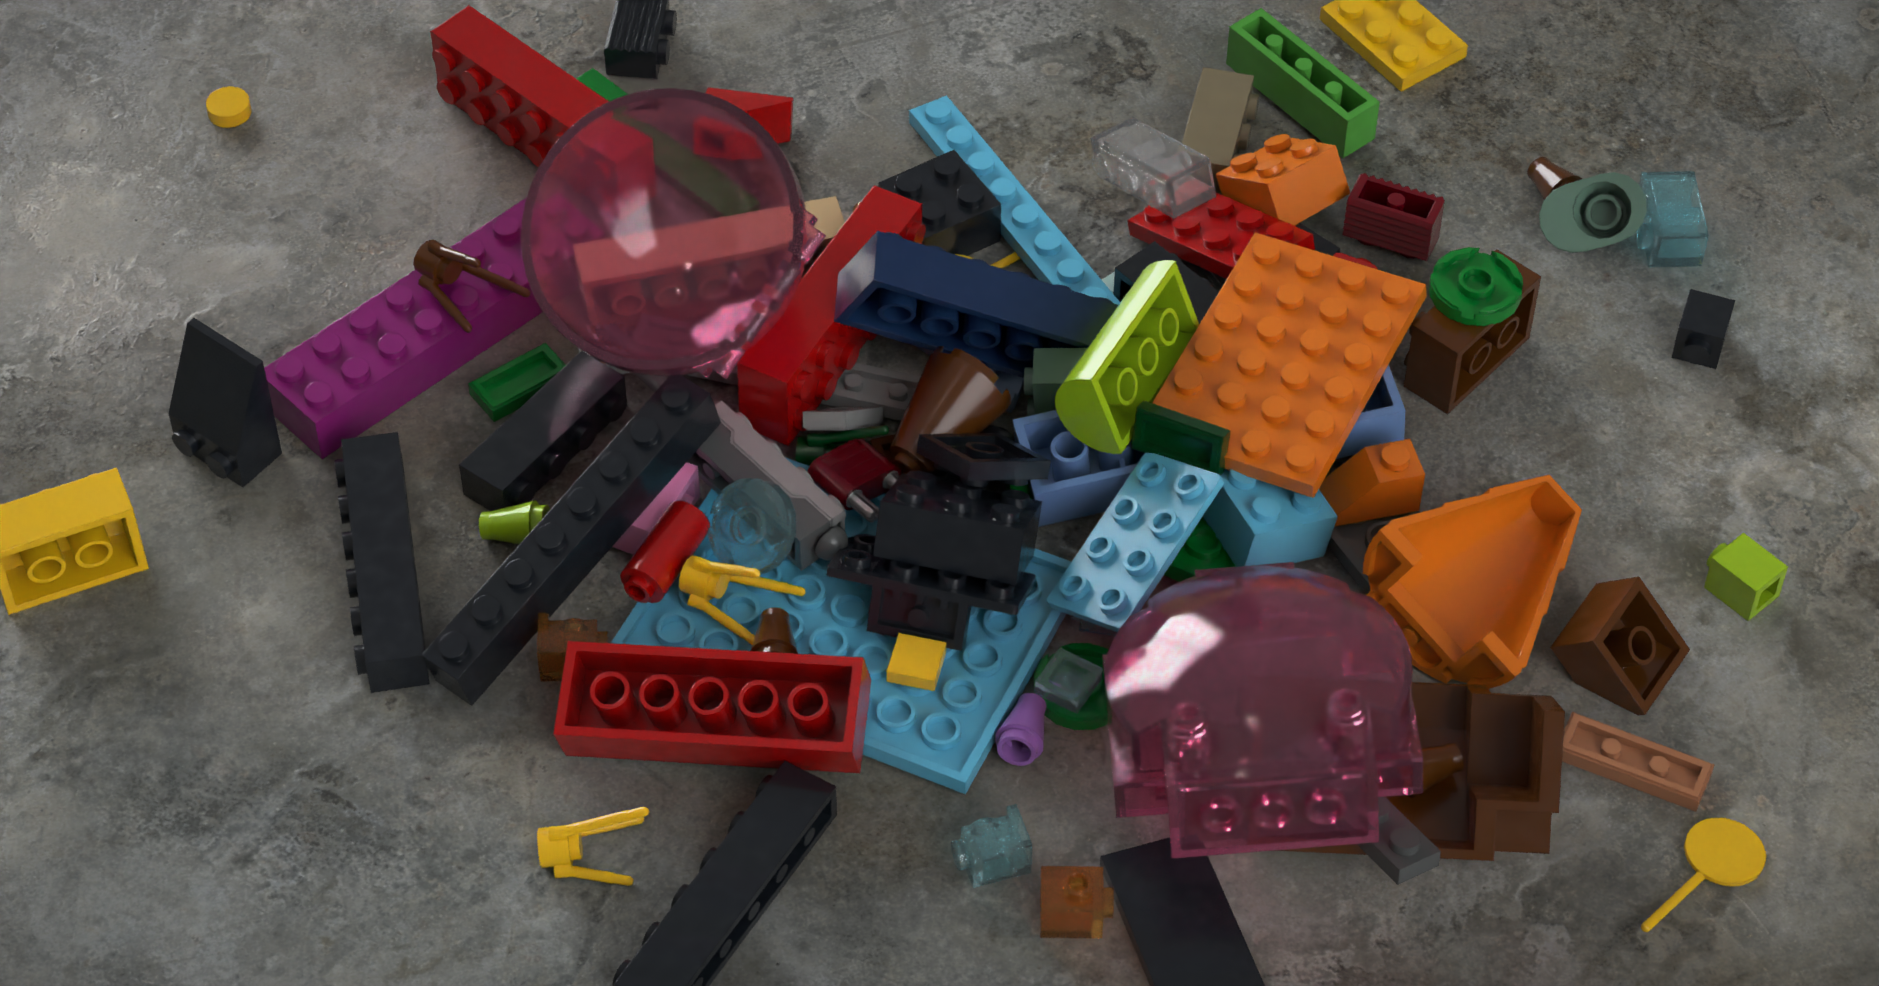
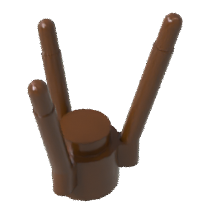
(444, 265)

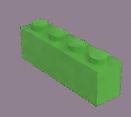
(1302, 82)

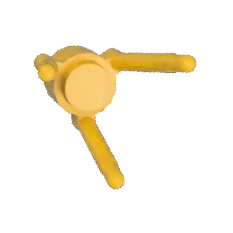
(710, 580)
(563, 844)

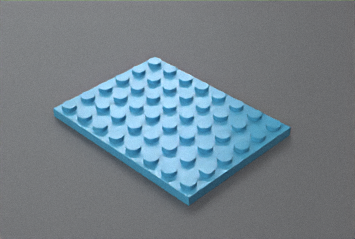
(914, 729)

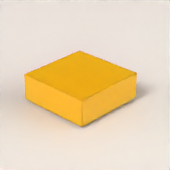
(916, 662)

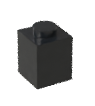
(1703, 329)

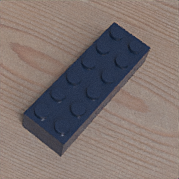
(962, 303)

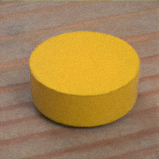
(228, 107)

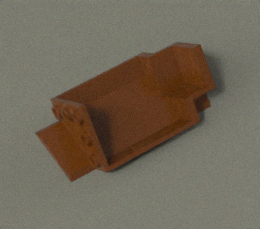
(1507, 778)

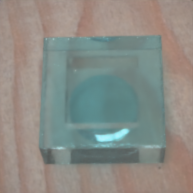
(1068, 680)

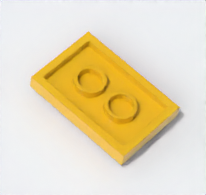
(1395, 37)

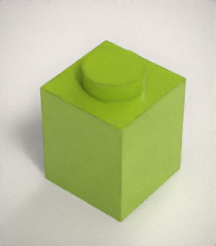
(1745, 576)

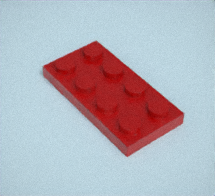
(1213, 232)

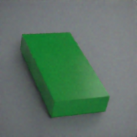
(515, 382)

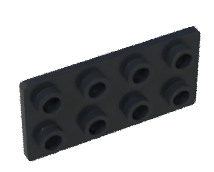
(922, 598)

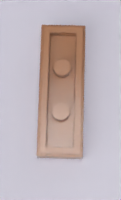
(1635, 761)

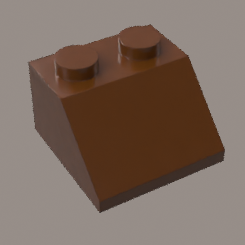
(1621, 645)

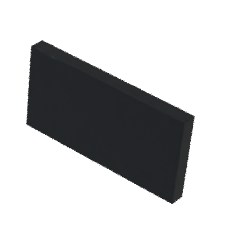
(1178, 918)

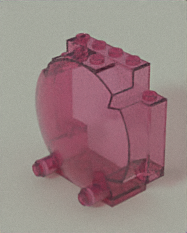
(1261, 712)

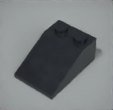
(223, 406)

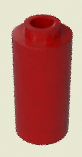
(664, 552)

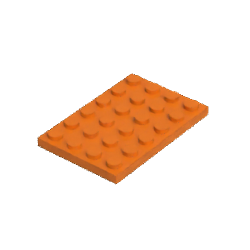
(1291, 358)

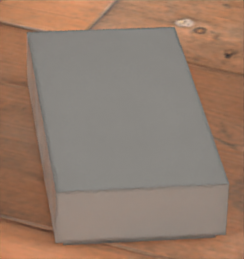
(843, 418)

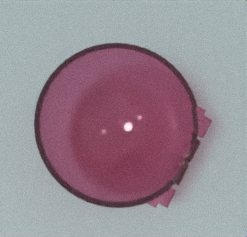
(666, 233)

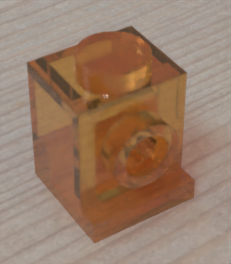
(553, 641)

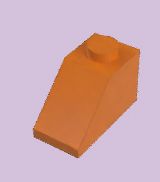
(1376, 483)

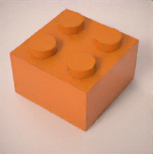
(1286, 178)

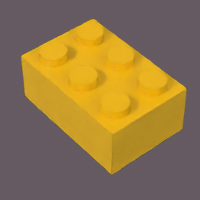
(67, 540)

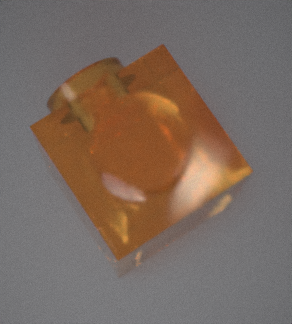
(1074, 902)

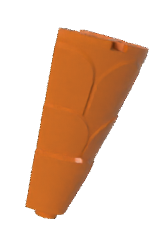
(1474, 578)

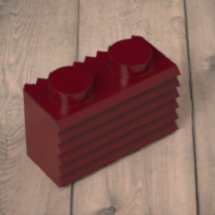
(1393, 217)

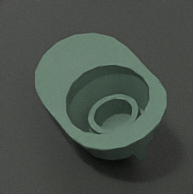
(1593, 212)

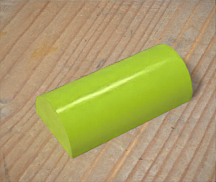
(1128, 360)

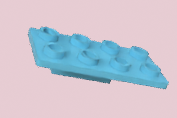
(1135, 541)

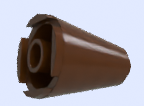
(950, 398)

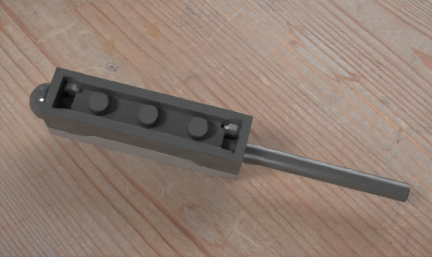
(741, 453)

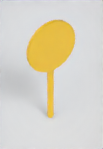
(1719, 852)

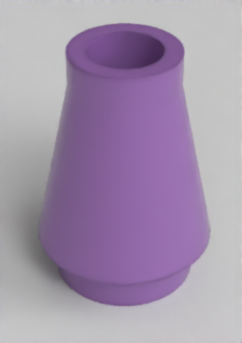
(1022, 733)

